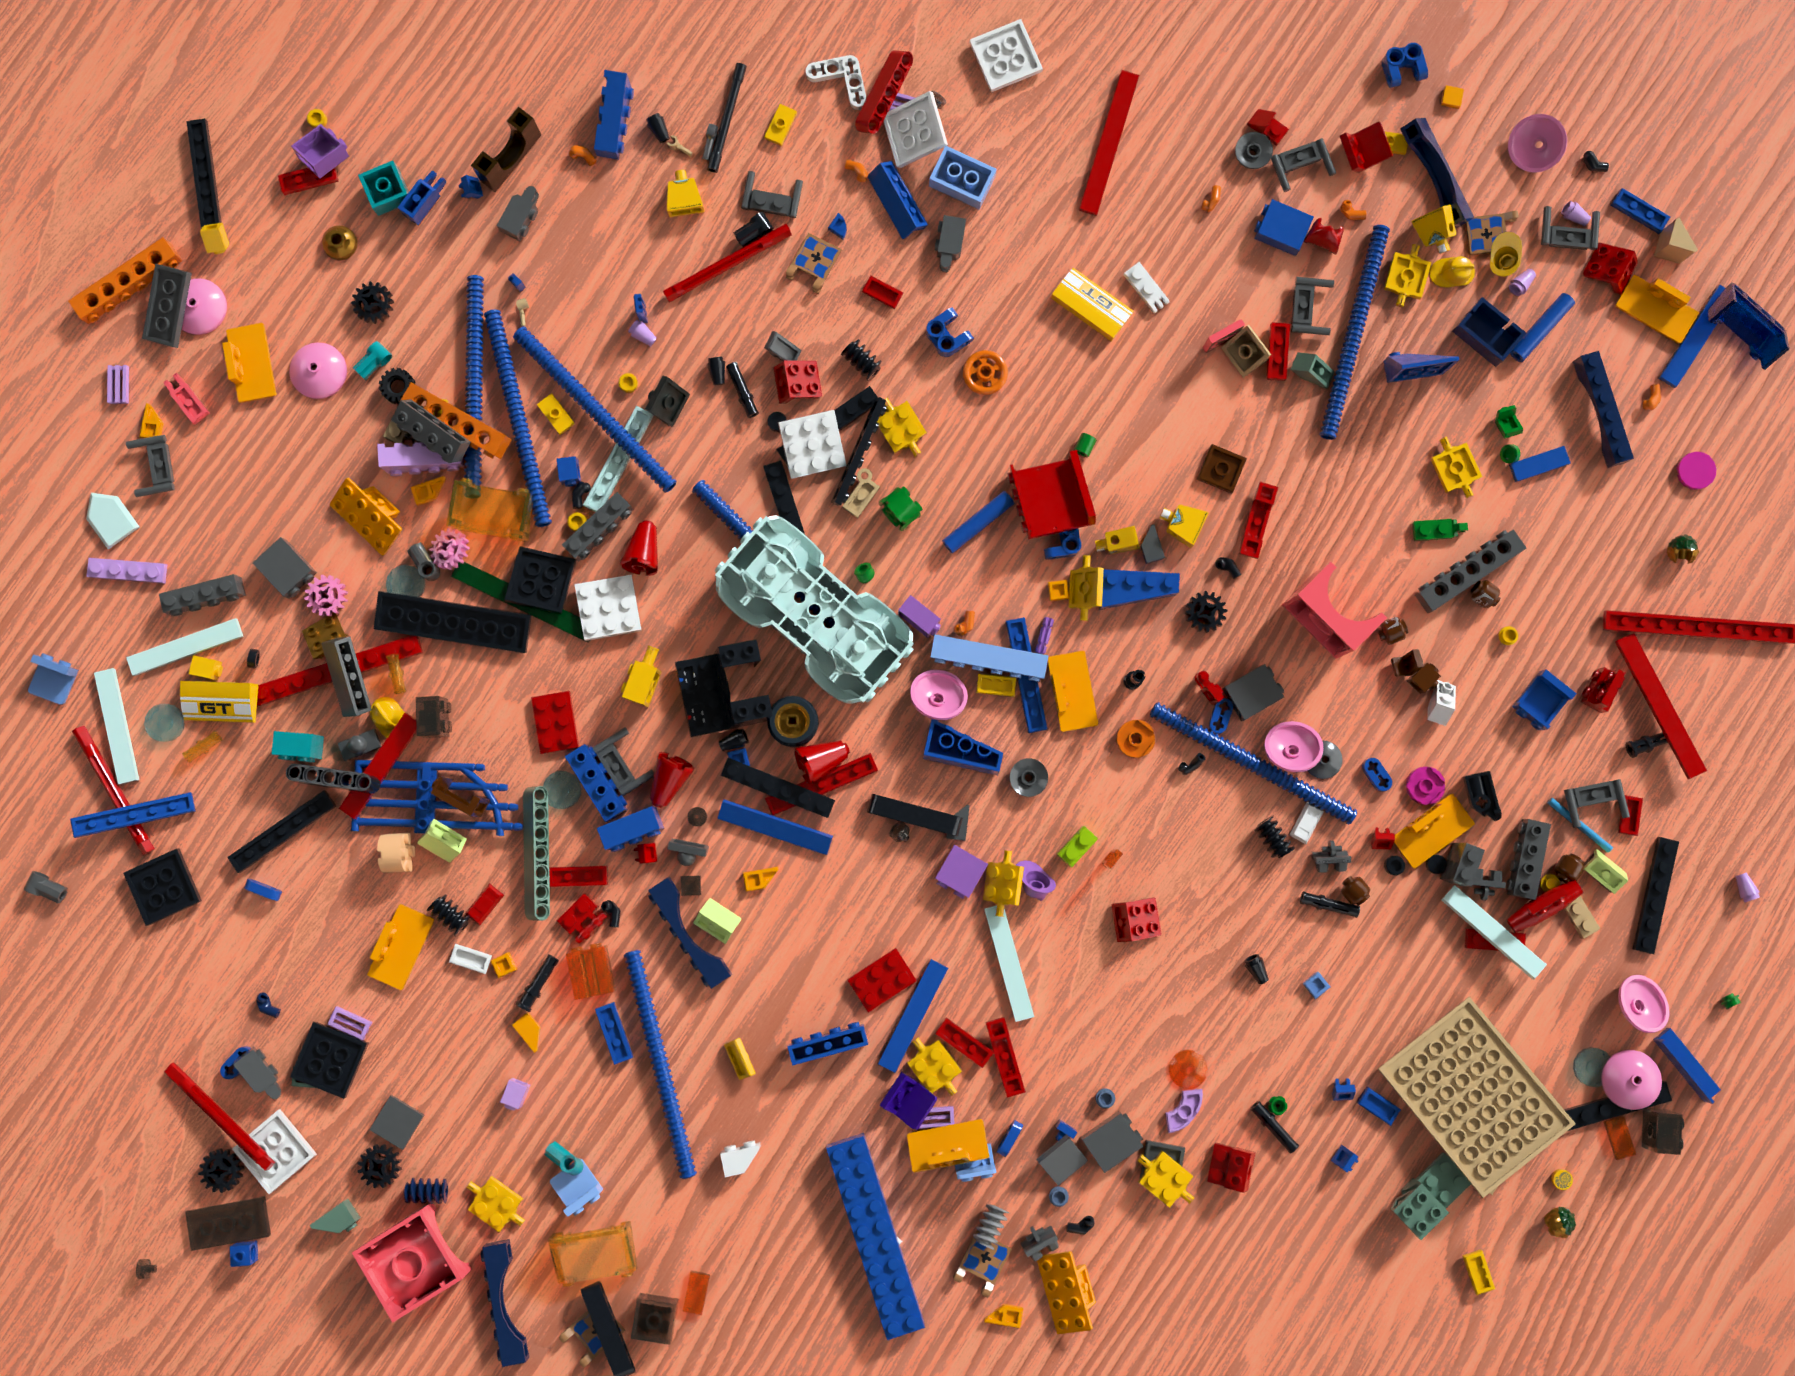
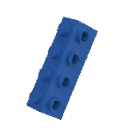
(596, 783)
(827, 1044)

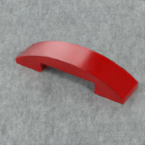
(1257, 520)
(1005, 1057)

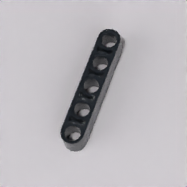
(325, 775)
(914, 815)
(607, 1329)

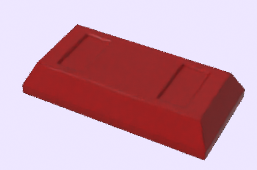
(882, 292)
(1631, 824)
(484, 904)

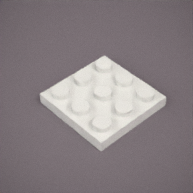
(1006, 55)
(915, 129)
(812, 444)
(608, 607)
(283, 1145)

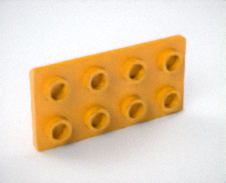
(1658, 307)
(249, 362)
(368, 514)
(1072, 691)
(1433, 830)
(399, 946)
(948, 1145)
(1067, 1292)

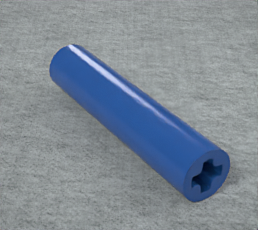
(1542, 327)
(978, 522)

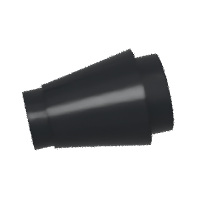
(658, 127)
(717, 370)
(734, 740)
(1256, 967)

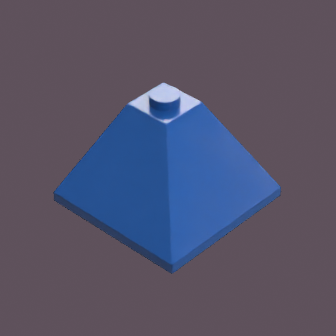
(1414, 366)

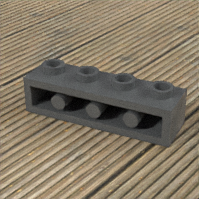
(430, 431)
(597, 527)
(202, 594)
(346, 676)
(1528, 859)

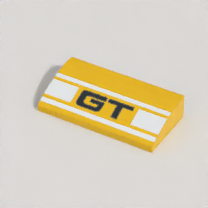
(1092, 304)
(218, 701)

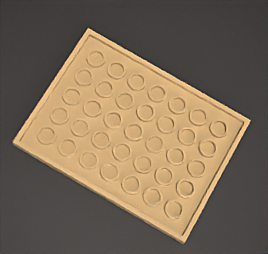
(1476, 1097)

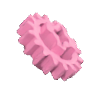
(449, 548)
(331, 590)

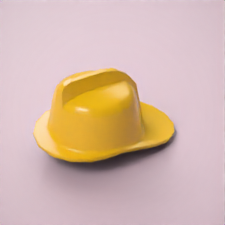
(1506, 254)
(1452, 272)
(386, 714)

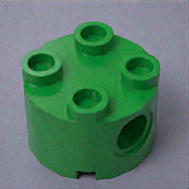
(900, 508)

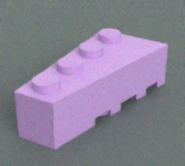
(412, 459)

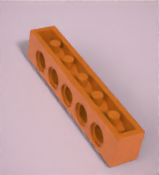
(115, 280)
(497, 441)

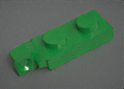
(1437, 529)

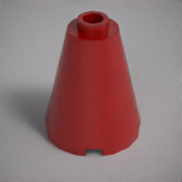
(642, 550)
(820, 759)
(668, 778)

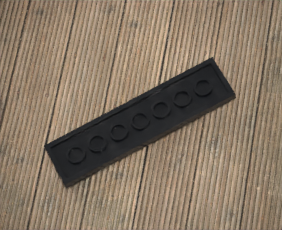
(452, 622)

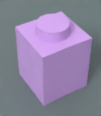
(515, 1094)

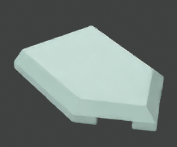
(110, 519)

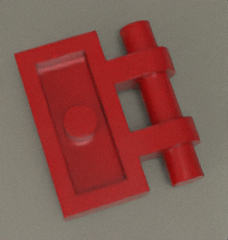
(1209, 690)
(577, 914)

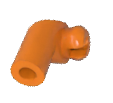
(582, 152)
(1215, 197)
(1351, 214)
(967, 625)

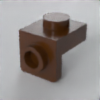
(1408, 664)

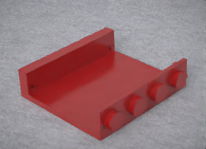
(1052, 497)

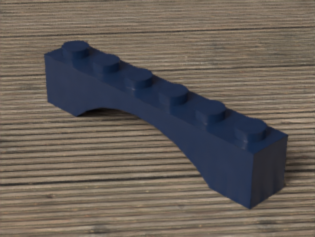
(1424, 144)
(1613, 435)
(711, 967)
(511, 1342)

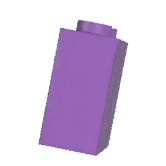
(320, 150)
(919, 617)
(960, 872)

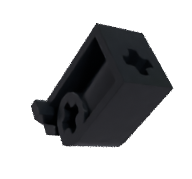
(1482, 786)

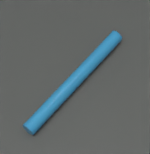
(1584, 828)

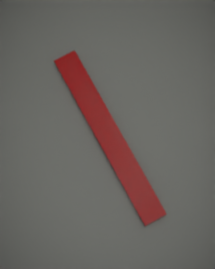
(1109, 143)
(1661, 706)

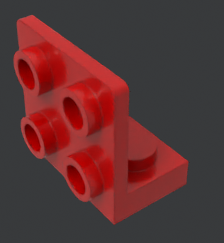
(1366, 147)
(1612, 266)
(797, 380)
(1136, 920)

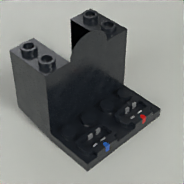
(708, 695)

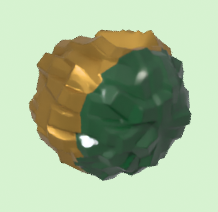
(1683, 548)
(1560, 1222)

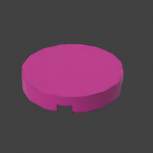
(1696, 470)
(1425, 785)

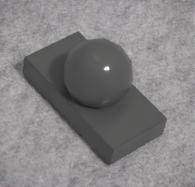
(782, 348)
(359, 745)
(687, 850)

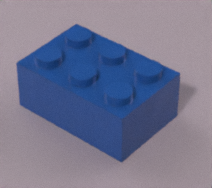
(630, 829)

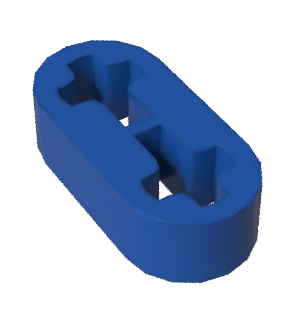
(1224, 718)
(1381, 772)
(263, 889)
(229, 1062)
(1009, 1138)

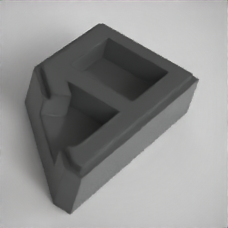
(1152, 547)
(964, 813)

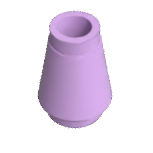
(1575, 213)
(1522, 282)
(642, 333)
(1747, 888)

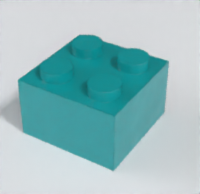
(384, 187)
(300, 745)

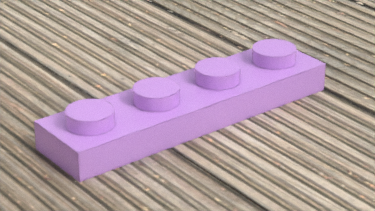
(126, 570)

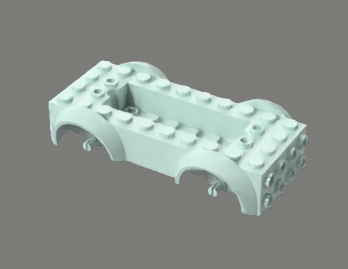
(761, 587)

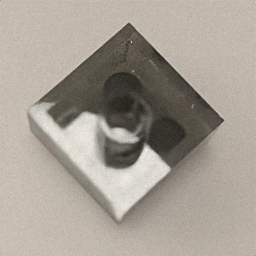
(433, 717)
(1662, 1131)
(654, 1318)

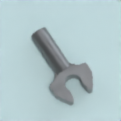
(711, 135)

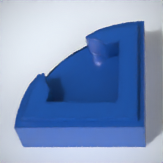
(838, 226)
(516, 282)
(740, 756)

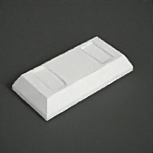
(1306, 823)
(470, 958)

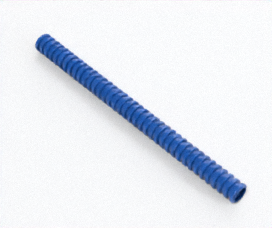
(1354, 332)
(474, 369)
(593, 408)
(517, 417)
(739, 527)
(1253, 763)
(660, 1064)

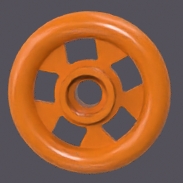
(969, 369)

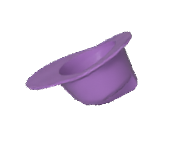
(1036, 880)

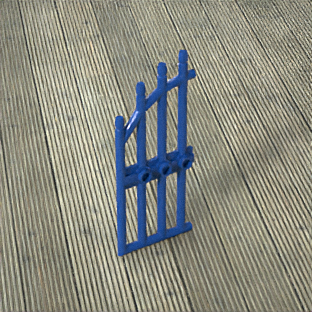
(426, 802)

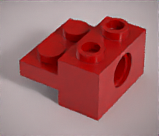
(1602, 699)
(1231, 1167)

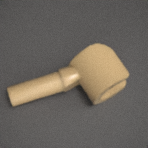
(677, 145)
(521, 305)

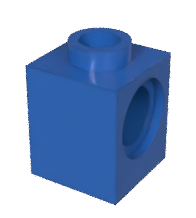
(568, 471)
(243, 1253)

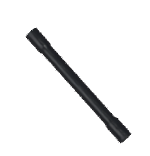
(716, 155)

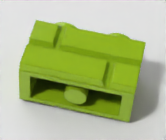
(1077, 846)

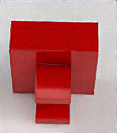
(1382, 840)
(646, 853)

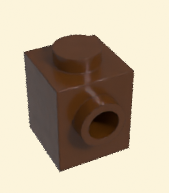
(1425, 678)

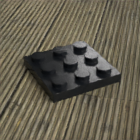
(540, 580)
(162, 887)
(329, 1060)

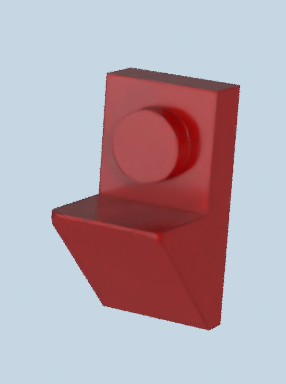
(1264, 123)

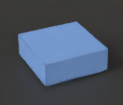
(1316, 985)

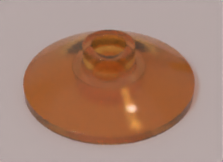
(1178, 1066)

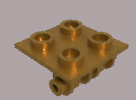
(322, 631)

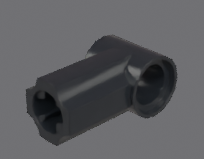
(757, 227)

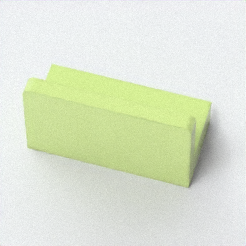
(442, 841)
(1606, 872)
(717, 920)

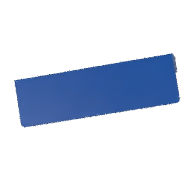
(896, 199)
(1687, 1065)

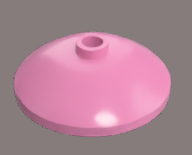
(1532, 130)
(207, 311)
(326, 378)
(940, 687)
(1296, 739)
(1643, 1004)
(1619, 1077)

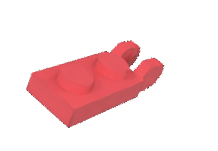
(187, 400)

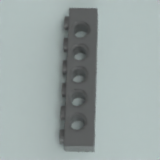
(1512, 546)

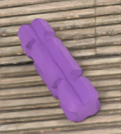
(1044, 635)

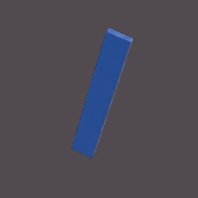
(1691, 344)
(1028, 689)
(132, 815)
(775, 827)
(913, 1016)

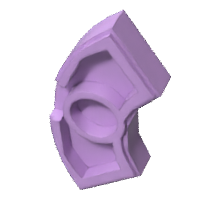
(1185, 1111)

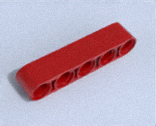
(884, 91)

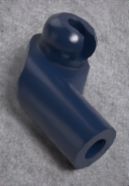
(265, 1006)

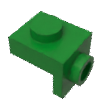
(1508, 422)

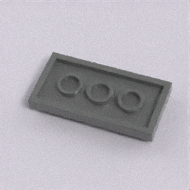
(166, 305)

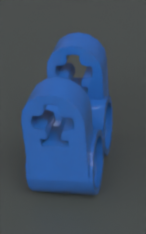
(1391, 68)
(944, 336)
(1062, 551)

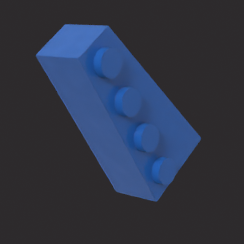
(613, 115)
(1131, 587)
(960, 750)

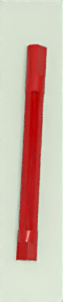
(727, 263)
(110, 785)
(219, 1116)

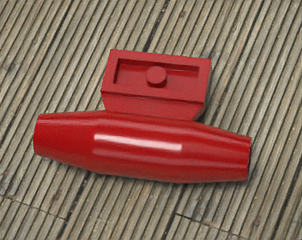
(1545, 906)

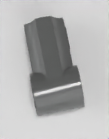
(423, 561)
(41, 885)

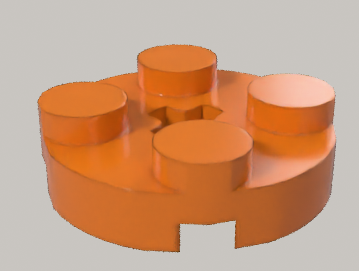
(1146, 738)

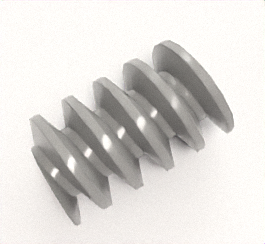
(990, 1226)

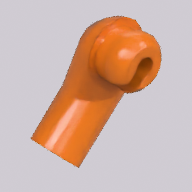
(859, 168)
(1655, 398)

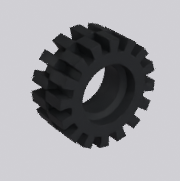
(389, 378)

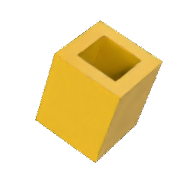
(214, 238)
(205, 668)

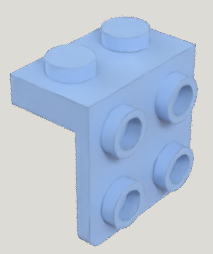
(983, 1168)
(577, 1189)

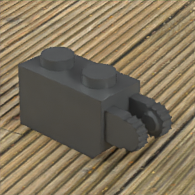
(519, 214)
(950, 240)
(258, 1073)

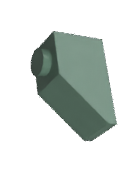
(1312, 369)
(338, 1219)

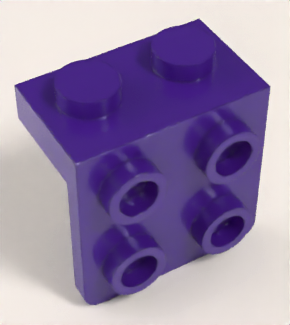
(909, 1101)

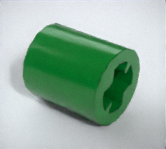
(1085, 445)

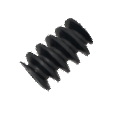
(862, 359)
(1273, 837)
(449, 915)

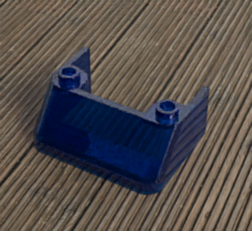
(1751, 323)

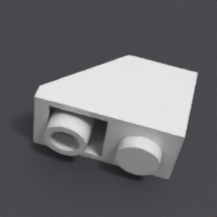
(1442, 703)
(738, 1159)

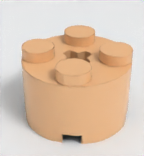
(395, 852)

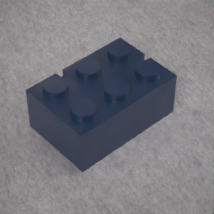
(1484, 332)

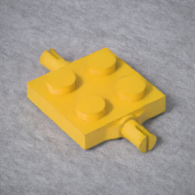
(1407, 275)
(901, 427)
(1456, 467)
(1086, 588)
(1003, 883)
(934, 1066)
(1165, 1179)
(495, 1204)

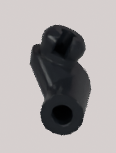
(1593, 164)
(577, 494)
(1228, 565)
(1193, 765)
(614, 912)
(1082, 1227)

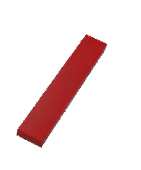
(382, 763)
(830, 781)

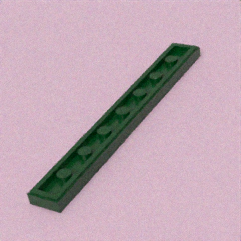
(498, 588)

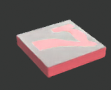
(1223, 335)

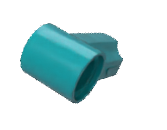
(376, 357)
(563, 1158)

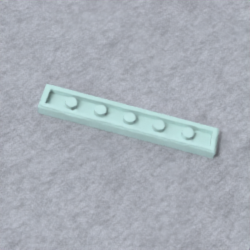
(617, 462)
(185, 647)
(116, 726)
(1494, 932)
(1009, 965)

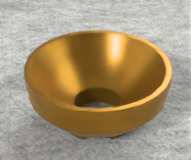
(342, 250)

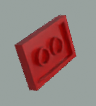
(555, 722)
(881, 980)

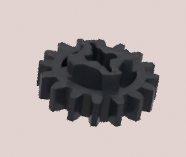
(371, 294)
(1204, 605)
(374, 1160)
(221, 1178)

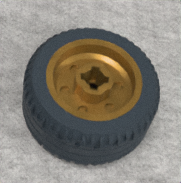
(794, 708)

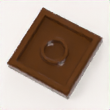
(1221, 468)

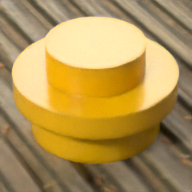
(1508, 635)
(1548, 882)

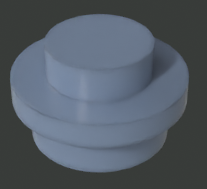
(1105, 1098)
(1058, 1196)

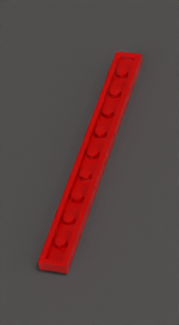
(1699, 627)
(320, 675)

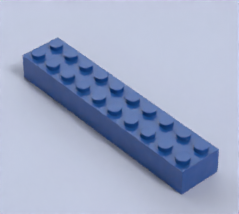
(875, 1236)

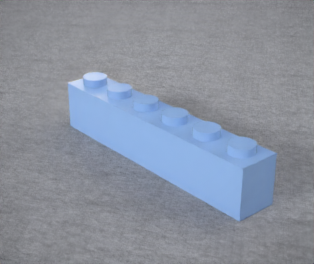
(989, 656)

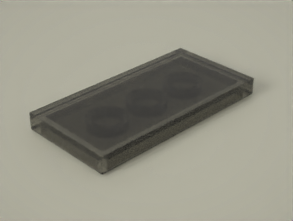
(228, 1223)

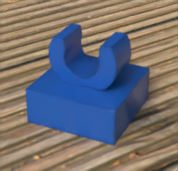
(471, 187)
(1343, 1092)
(1064, 1129)
(1344, 1158)

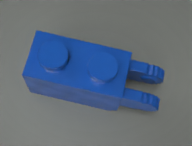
(421, 198)

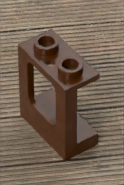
(474, 808)

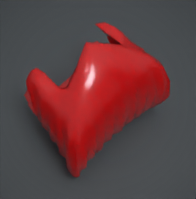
(1324, 236)

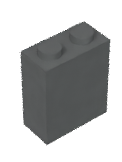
(285, 568)
(1253, 692)
(1462, 864)
(1112, 1141)

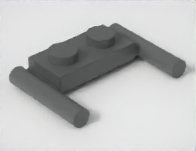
(1301, 157)
(771, 202)
(1570, 237)
(1303, 305)
(159, 464)
(616, 765)
(1593, 795)

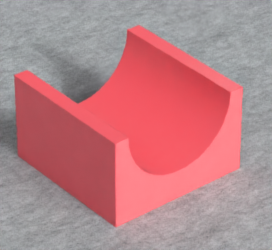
(1316, 614)
(410, 1263)

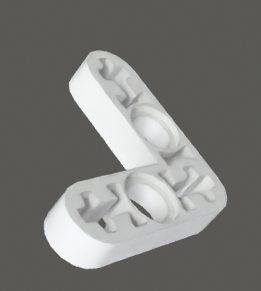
(842, 71)

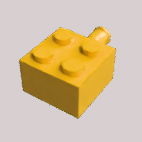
(642, 679)

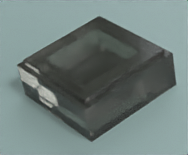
(690, 885)

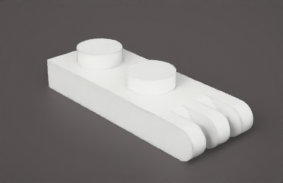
(1146, 287)

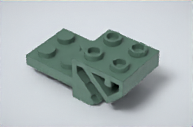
(1429, 1195)

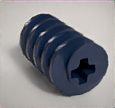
(424, 1192)

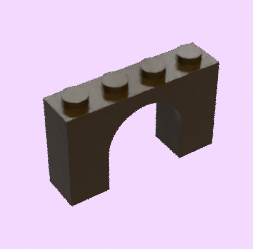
(523, 136)

